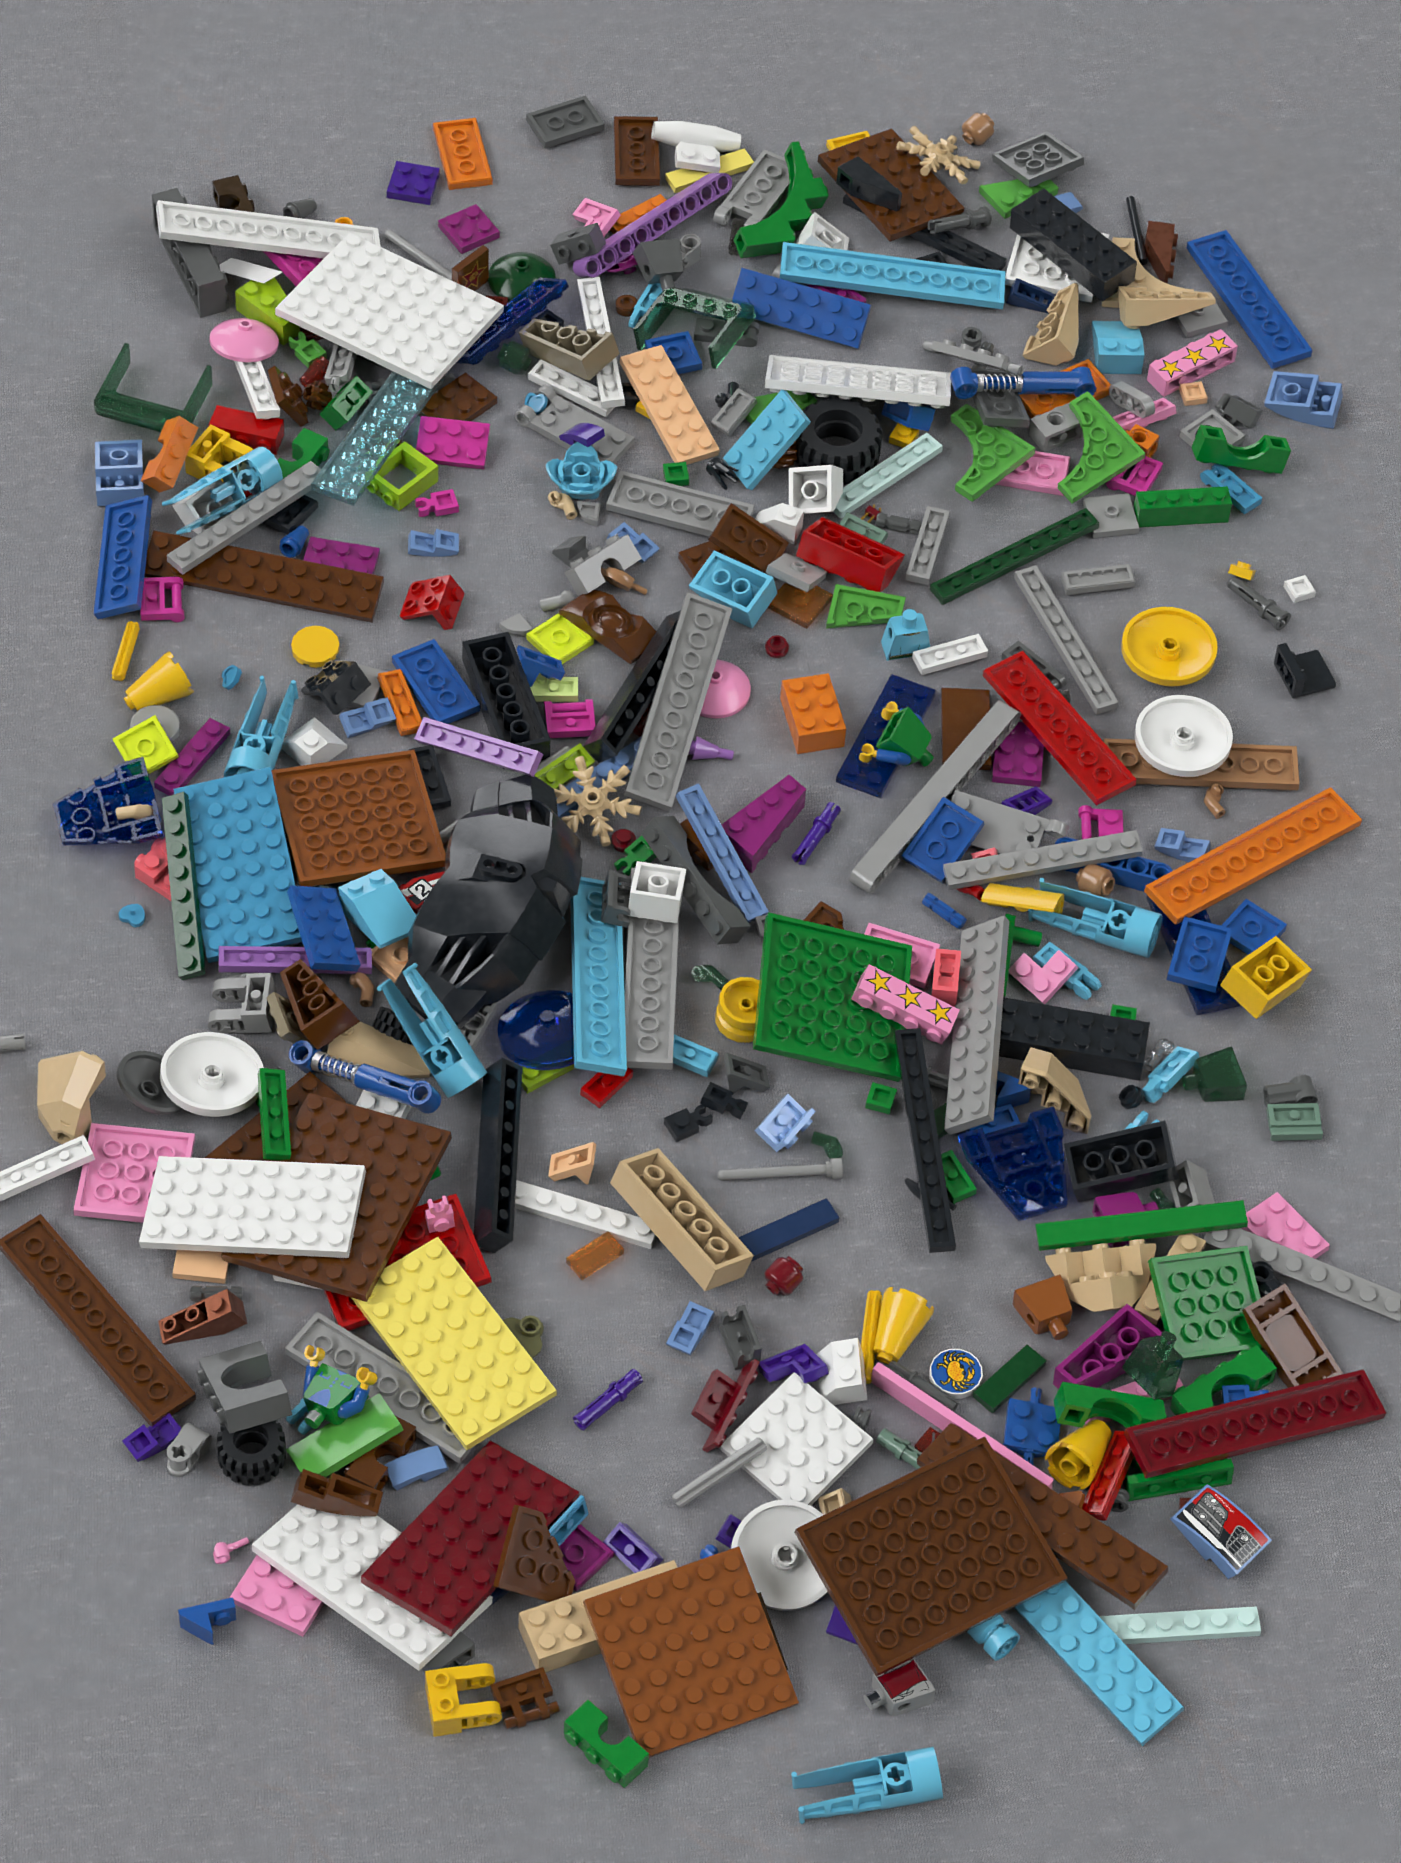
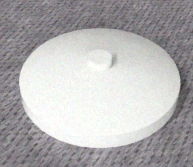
(1183, 736)
(211, 1074)
(776, 1555)

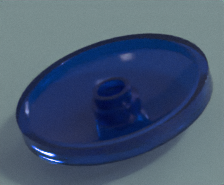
(539, 1030)

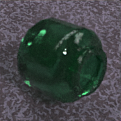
(514, 357)

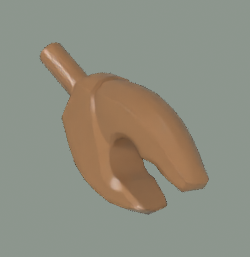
(621, 580)

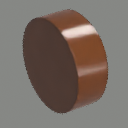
(625, 305)

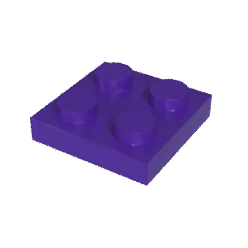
(413, 182)

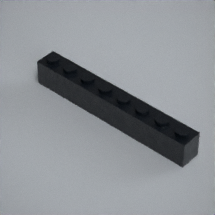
(632, 696)
(498, 1155)

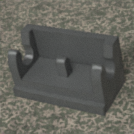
(615, 899)
(740, 1338)

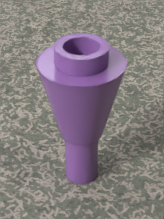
(705, 750)

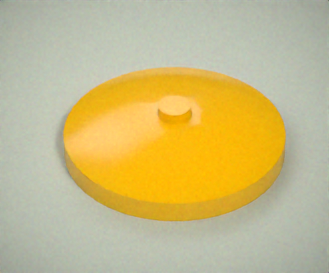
(1169, 646)

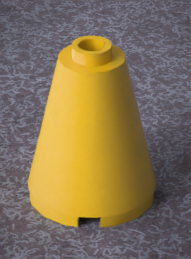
(159, 685)
(900, 1321)
(1079, 1454)

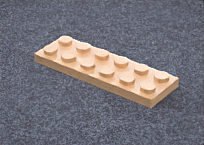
(669, 405)

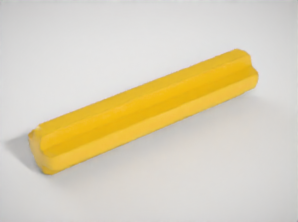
(125, 651)

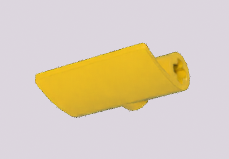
(1023, 898)

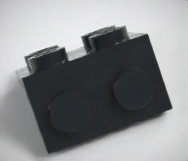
(337, 684)

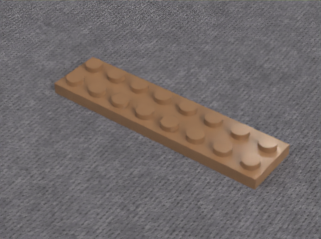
(1244, 768)

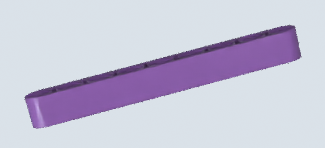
(654, 223)

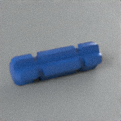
(944, 910)

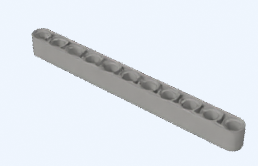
(950, 777)

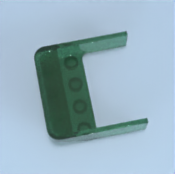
(735, 312)
(141, 412)

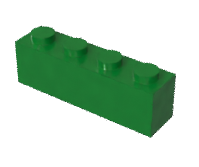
(1182, 506)

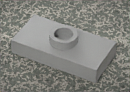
(733, 412)

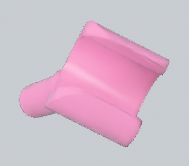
(222, 1550)

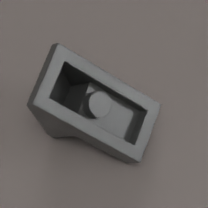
(571, 550)
(745, 1073)

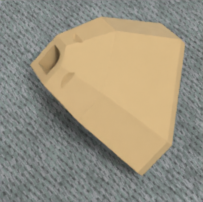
(1058, 1088)
(65, 1091)
(1104, 1276)

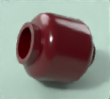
(783, 1276)

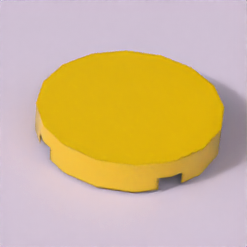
(315, 646)

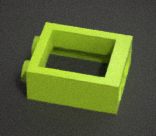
(417, 463)

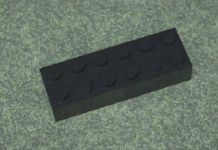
(1073, 244)
(504, 692)
(1074, 1037)

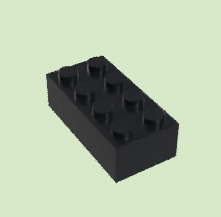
(1121, 1161)

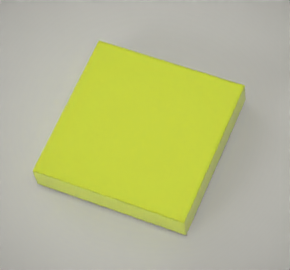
(559, 638)
(147, 741)

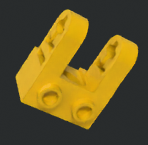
(211, 450)
(443, 1701)

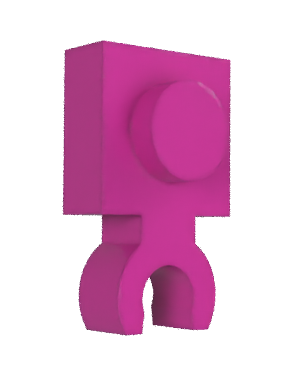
(440, 502)

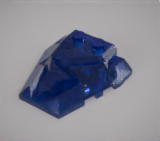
(91, 816)
(1022, 1163)

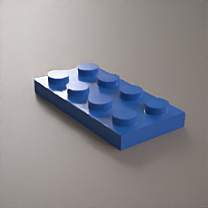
(436, 683)
(323, 928)

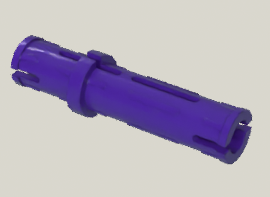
(820, 827)
(616, 1392)

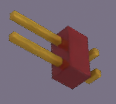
(871, 512)

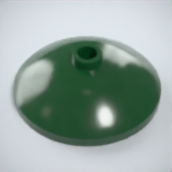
(516, 272)

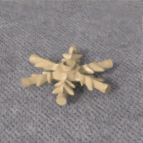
(938, 155)
(601, 802)

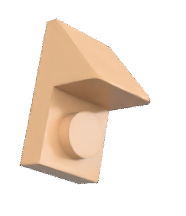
(572, 1162)

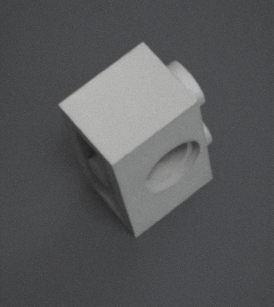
(1054, 428)

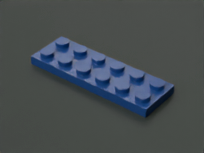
(803, 308)
(123, 557)

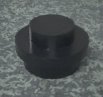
(1131, 1096)

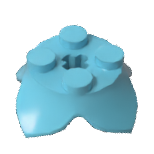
(581, 472)

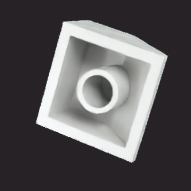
(815, 488)
(656, 892)
(846, 1372)

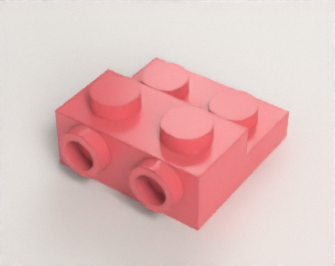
(153, 868)

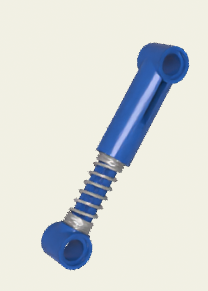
(1030, 382)
(367, 1077)

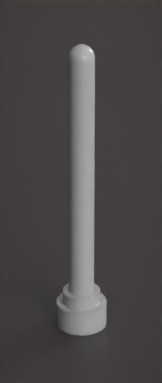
(420, 256)
(831, 1168)

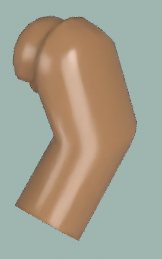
(1212, 800)
(367, 988)

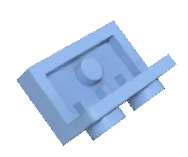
(784, 1123)

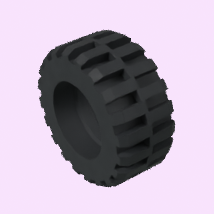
(843, 420)

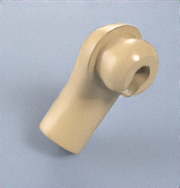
(563, 502)
(134, 811)

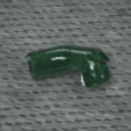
(708, 973)
(1161, 1199)

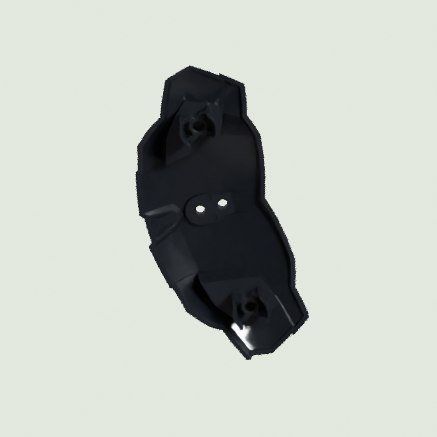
(479, 922)

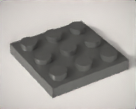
(1038, 159)

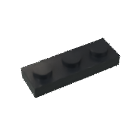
(433, 777)

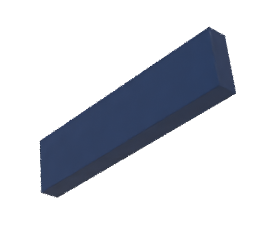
(790, 1229)

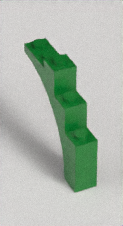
(803, 196)

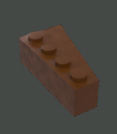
(316, 1006)

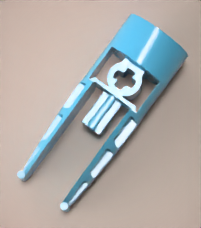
(255, 469)
(252, 749)
(1101, 916)
(436, 1038)
(916, 1775)

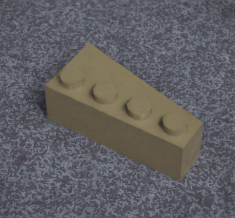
(569, 348)

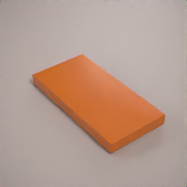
(462, 153)
(1041, 403)

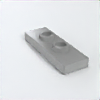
(1098, 579)

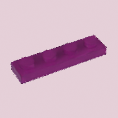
(192, 757)

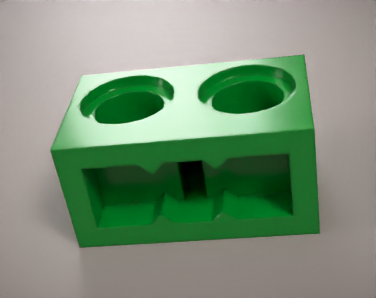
(346, 403)

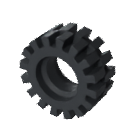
(389, 1024)

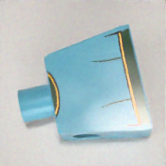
(905, 635)

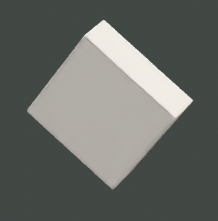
(1299, 589)

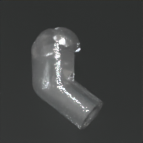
(1161, 1048)

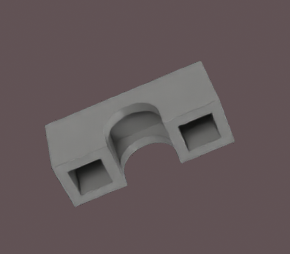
(586, 574)

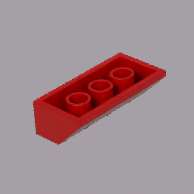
(849, 555)

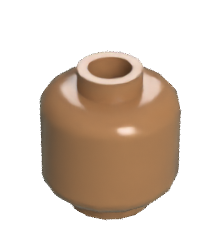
(978, 129)
(1095, 880)

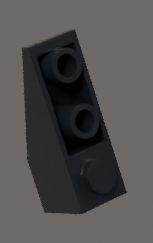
(865, 183)

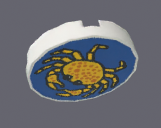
(956, 1373)

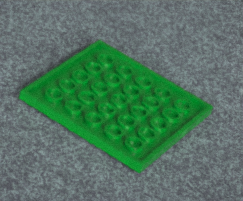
(808, 992)

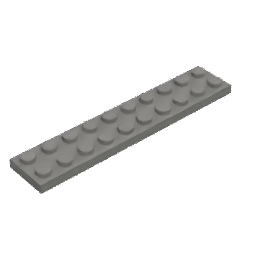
(678, 702)
(650, 992)
(977, 1026)

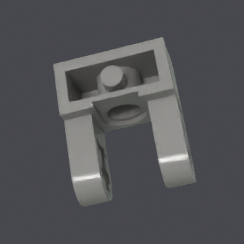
(254, 1013)

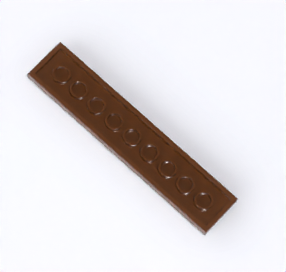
(272, 578)
(96, 1320)
(1070, 1531)

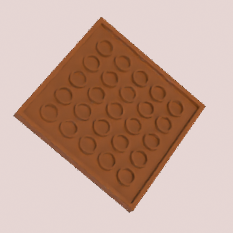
(358, 818)
(690, 1652)

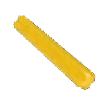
(870, 1325)

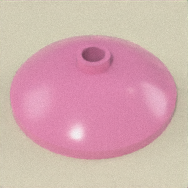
(244, 340)
(727, 691)

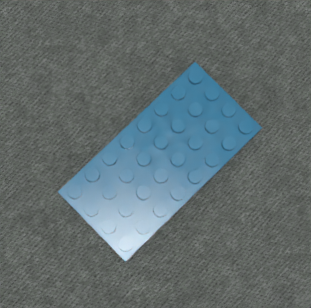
(241, 863)

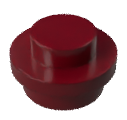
(777, 646)
(622, 839)

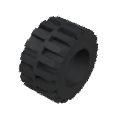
(253, 1466)

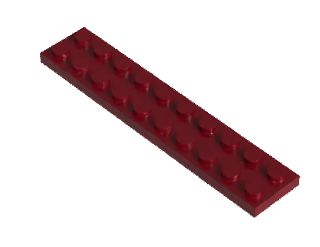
(1254, 1423)

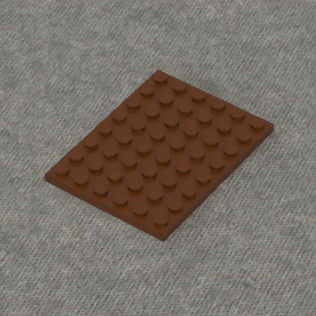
(398, 1167)
(930, 1555)

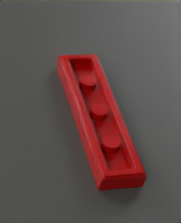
(1109, 1477)

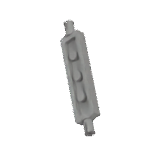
(980, 357)
(339, 367)

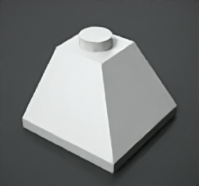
(822, 234)
(198, 505)
(313, 744)

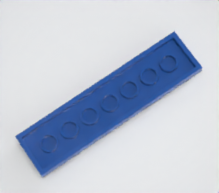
(1249, 299)

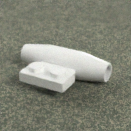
(696, 144)

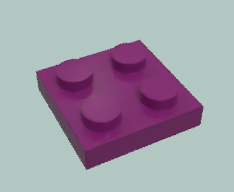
(468, 229)

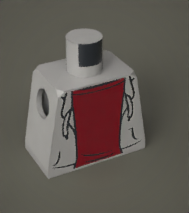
(901, 1689)

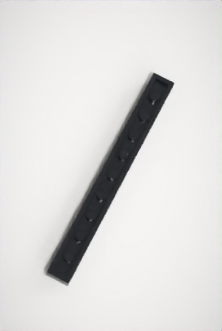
(925, 1141)

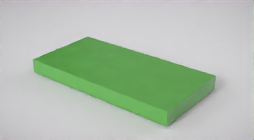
(340, 1444)

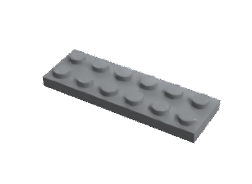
(669, 503)

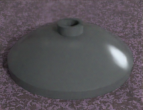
(140, 1082)

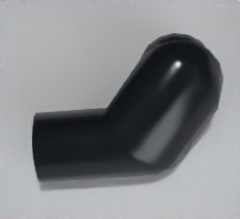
(732, 387)

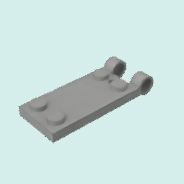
(757, 190)
(566, 416)
(1007, 827)

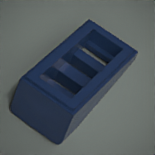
(1018, 297)

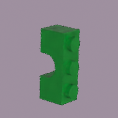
(305, 448)
(619, 1761)

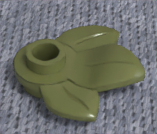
(528, 1339)

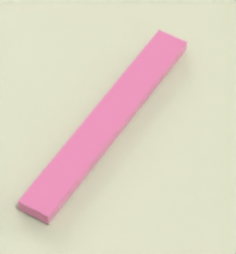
(942, 1416)

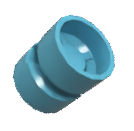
(995, 1636)

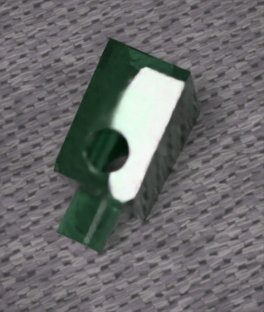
(1217, 1077)
(1155, 1365)

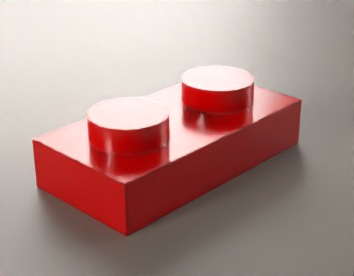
(604, 1086)

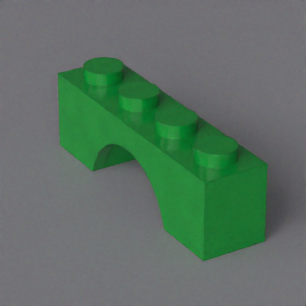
(1266, 455)
(1247, 1368)
(1078, 1403)

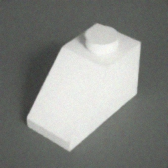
(783, 520)

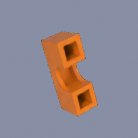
(176, 440)

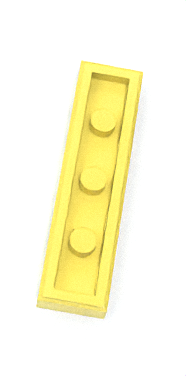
(729, 163)

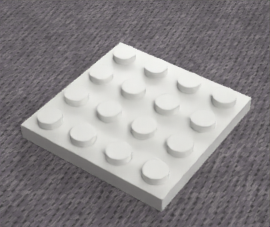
(1035, 268)
(805, 1442)

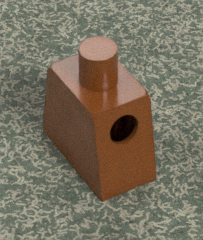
(1045, 1306)

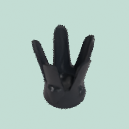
(718, 467)

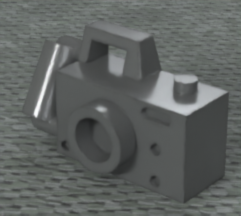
(1239, 410)

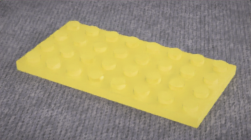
(454, 1344)

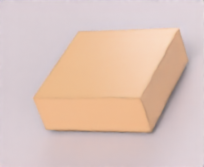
(1193, 393)

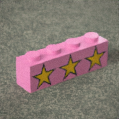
(1192, 362)
(905, 1004)

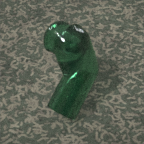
(829, 1143)

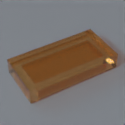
(594, 1255)

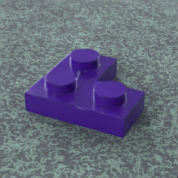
(798, 1360)

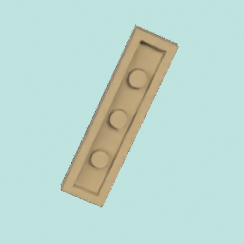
(1148, 1303)

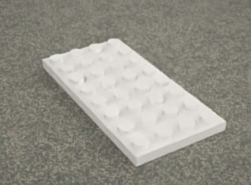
(858, 380)
(253, 1206)
(327, 1559)

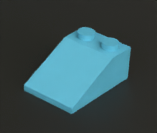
(1117, 348)
(736, 587)
(377, 908)

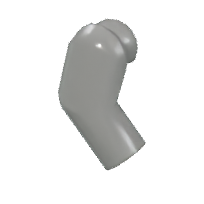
(557, 601)

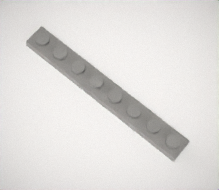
(243, 519)
(1066, 640)
(1042, 860)
(1311, 1272)

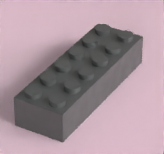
(194, 265)

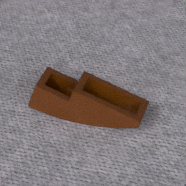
(336, 1495)

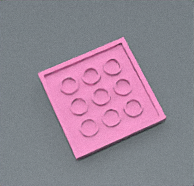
(124, 1169)

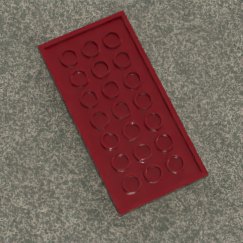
(453, 1549)

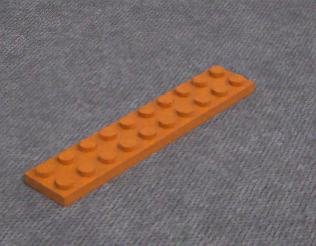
(1252, 855)

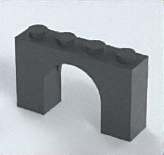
(242, 1407)

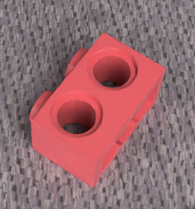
(946, 975)

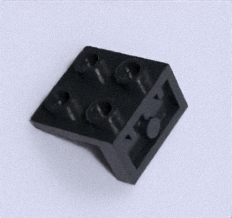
(1303, 672)

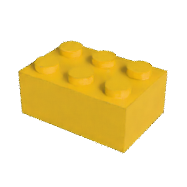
(1266, 977)

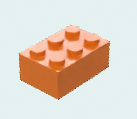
(813, 713)

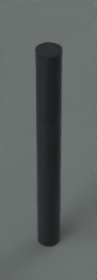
(1136, 229)

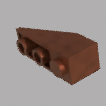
(1158, 247)
(204, 1319)

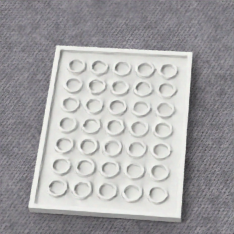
(389, 310)

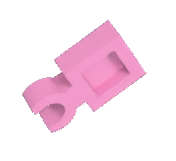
(439, 1216)

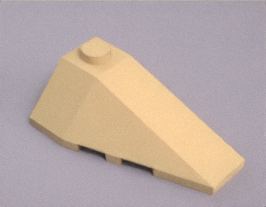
(1143, 307)
(1058, 331)
(369, 1046)

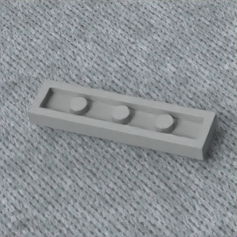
(927, 545)

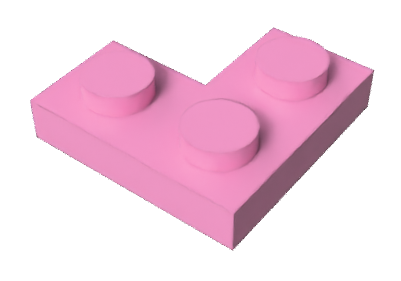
(594, 212)
(1046, 980)

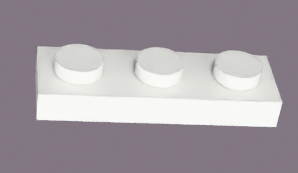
(950, 654)

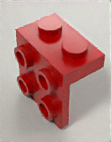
(434, 597)

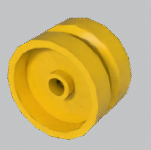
(737, 1009)

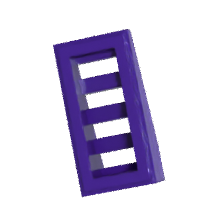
(1032, 807)

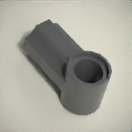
(1298, 1090)

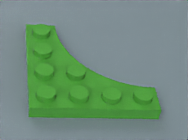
(1105, 451)
(994, 453)

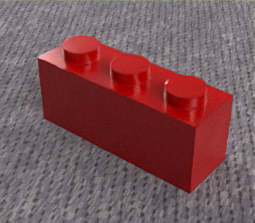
(248, 429)

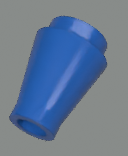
(292, 544)

